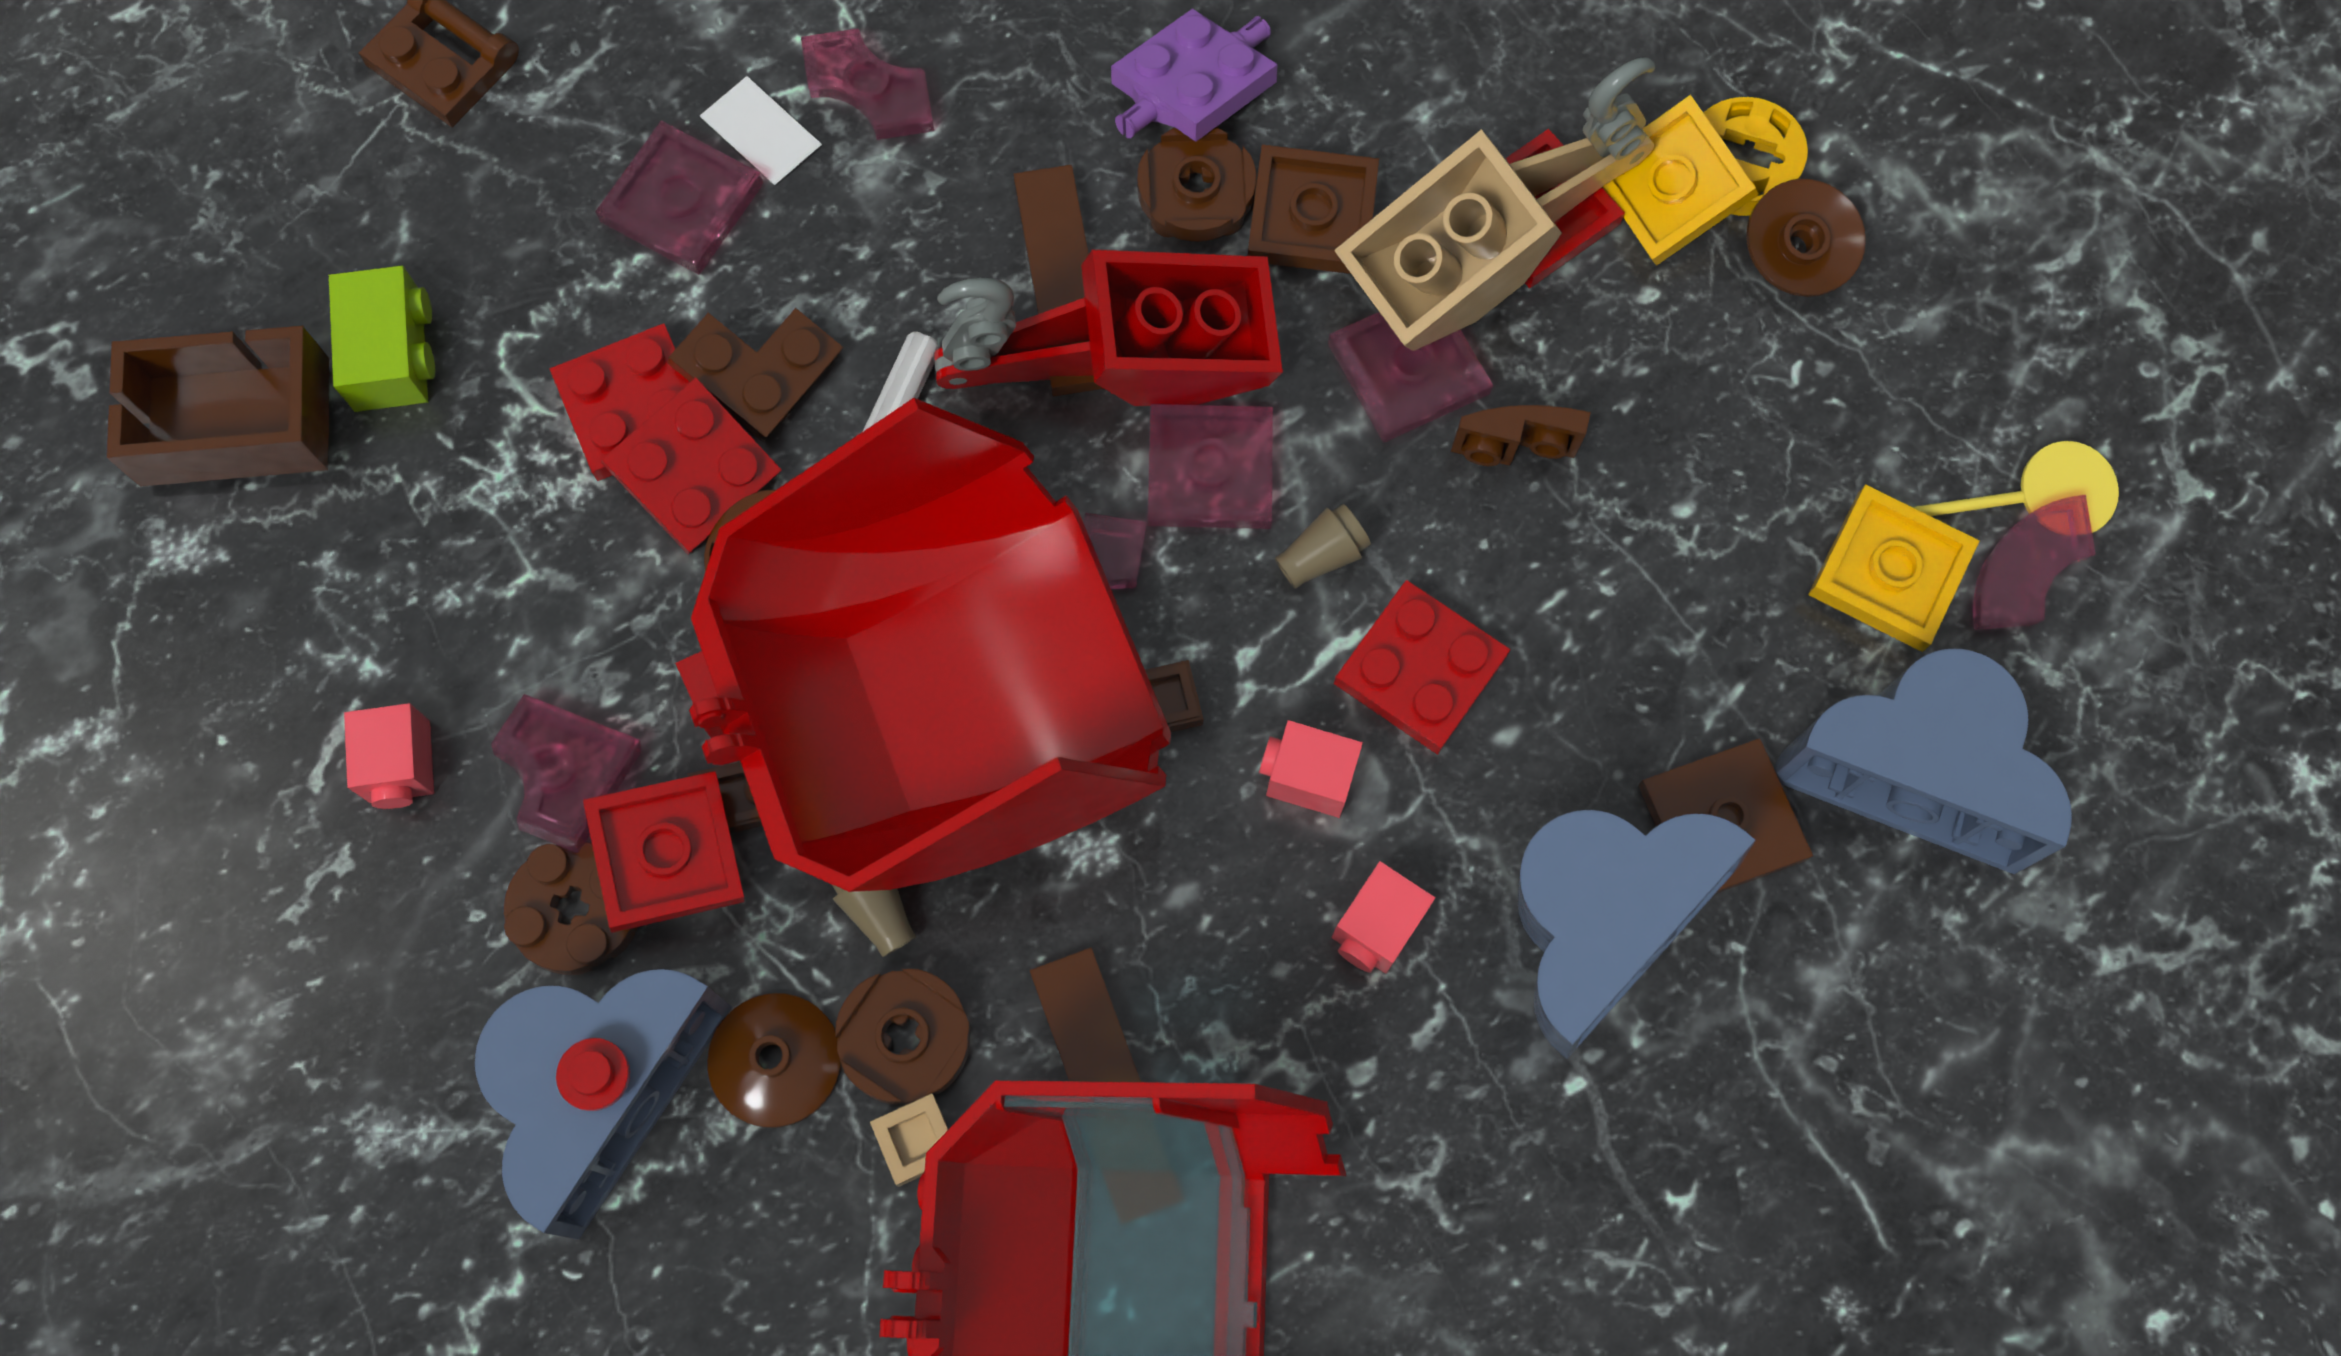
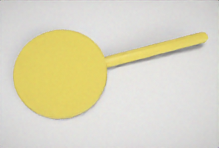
(2051, 475)

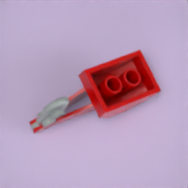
(1154, 322)

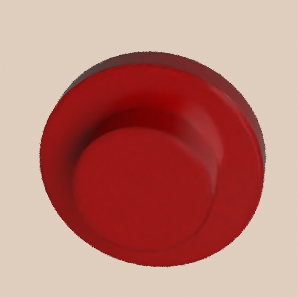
(593, 1074)

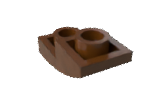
(1495, 433)

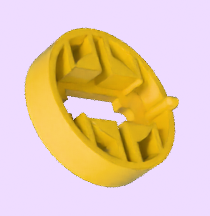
(1762, 123)

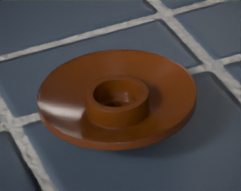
(1826, 225)
(797, 1083)

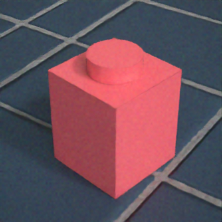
(389, 755)
(1310, 768)
(1381, 919)

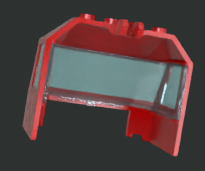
(1104, 1219)

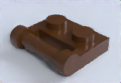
(428, 68)

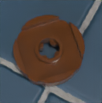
(1190, 214)
(536, 923)
(896, 999)

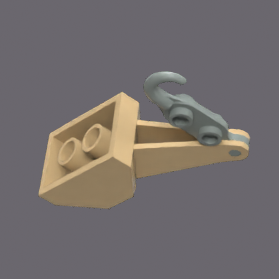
(1473, 221)

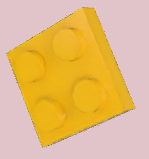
(1682, 184)
(1894, 568)

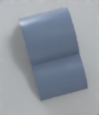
(1938, 762)
(1611, 903)
(568, 1158)

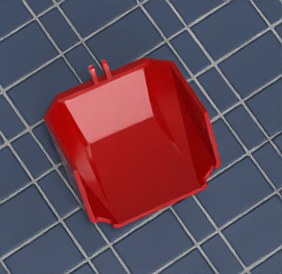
(921, 660)

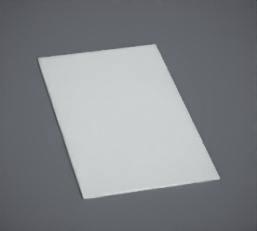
(760, 130)

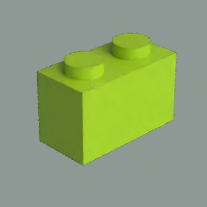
(380, 338)

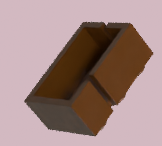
(217, 408)

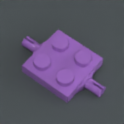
(1193, 75)

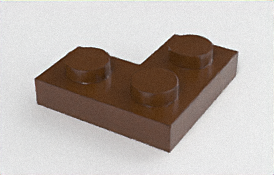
(758, 385)

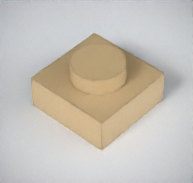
(908, 1135)

